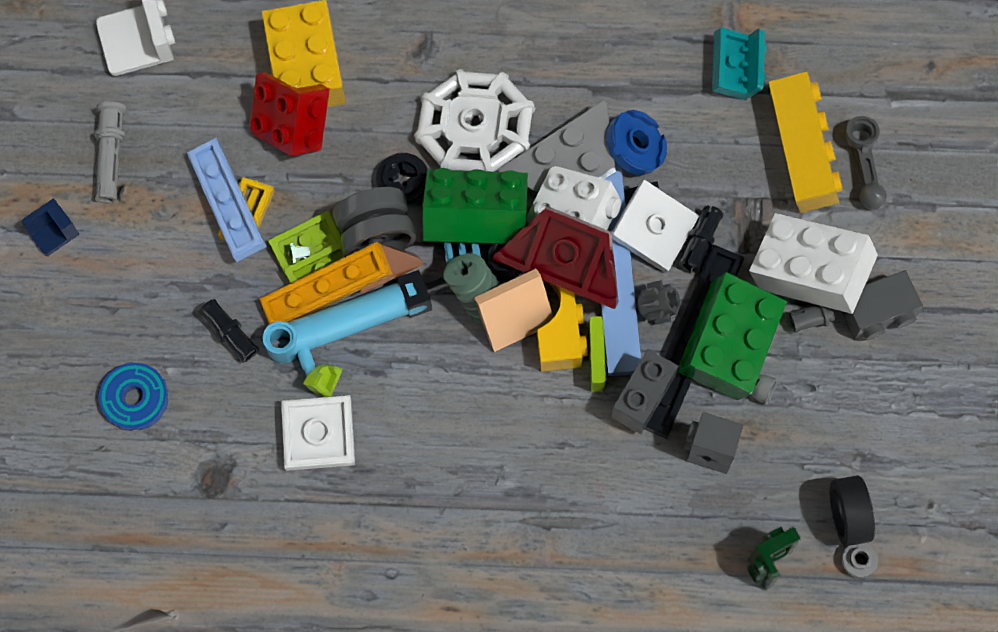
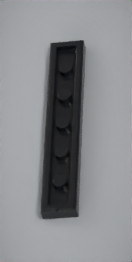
(717, 264)

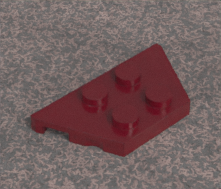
(566, 254)

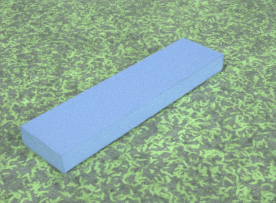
(226, 200)

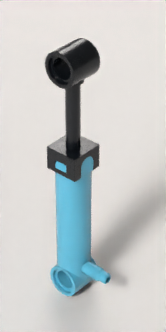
(361, 313)

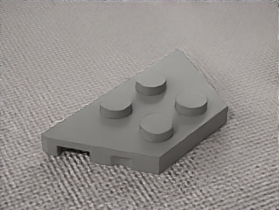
(575, 147)

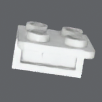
(136, 38)
(579, 196)

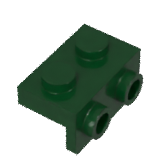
(773, 547)

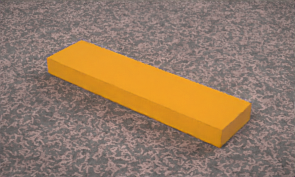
(327, 285)

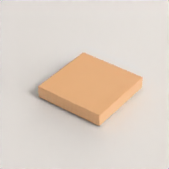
(514, 309)

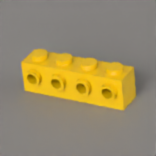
(804, 142)

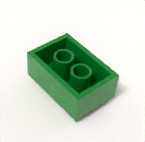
(474, 205)
(732, 336)

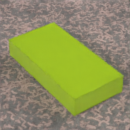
(596, 354)

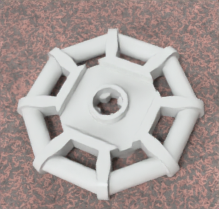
(480, 138)

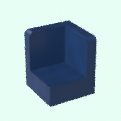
(50, 227)

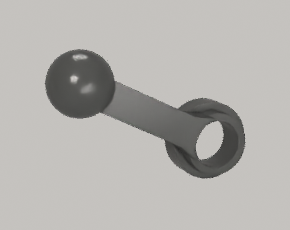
(872, 194)

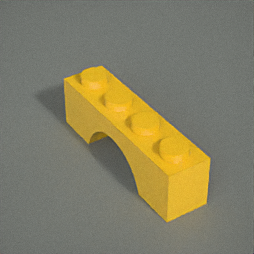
(559, 340)

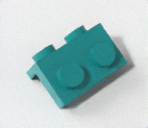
(738, 63)

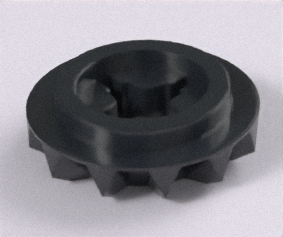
(412, 166)

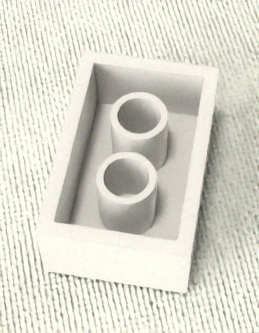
(814, 262)

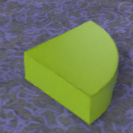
(323, 379)

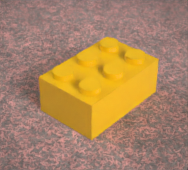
(304, 47)

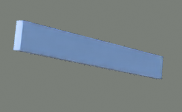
(620, 324)

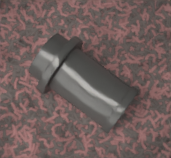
(811, 317)

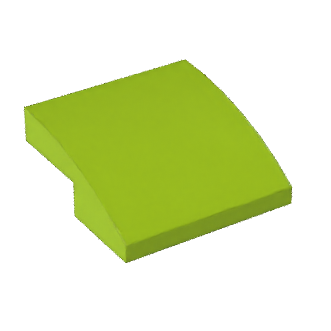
(323, 242)

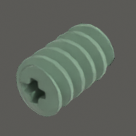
(468, 278)

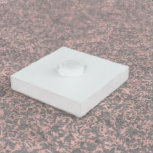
(654, 226)
(318, 433)

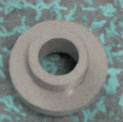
(855, 569)

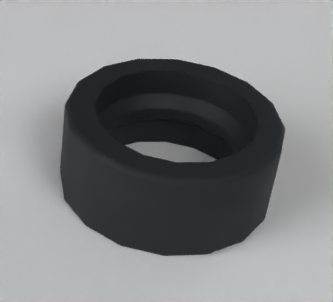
(852, 510)

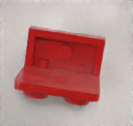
(289, 115)

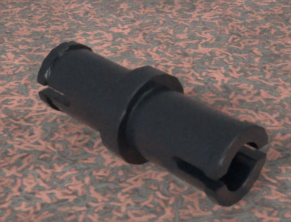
(701, 239)
(228, 330)

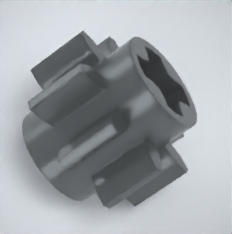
(658, 302)

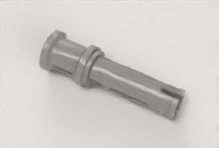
(109, 138)

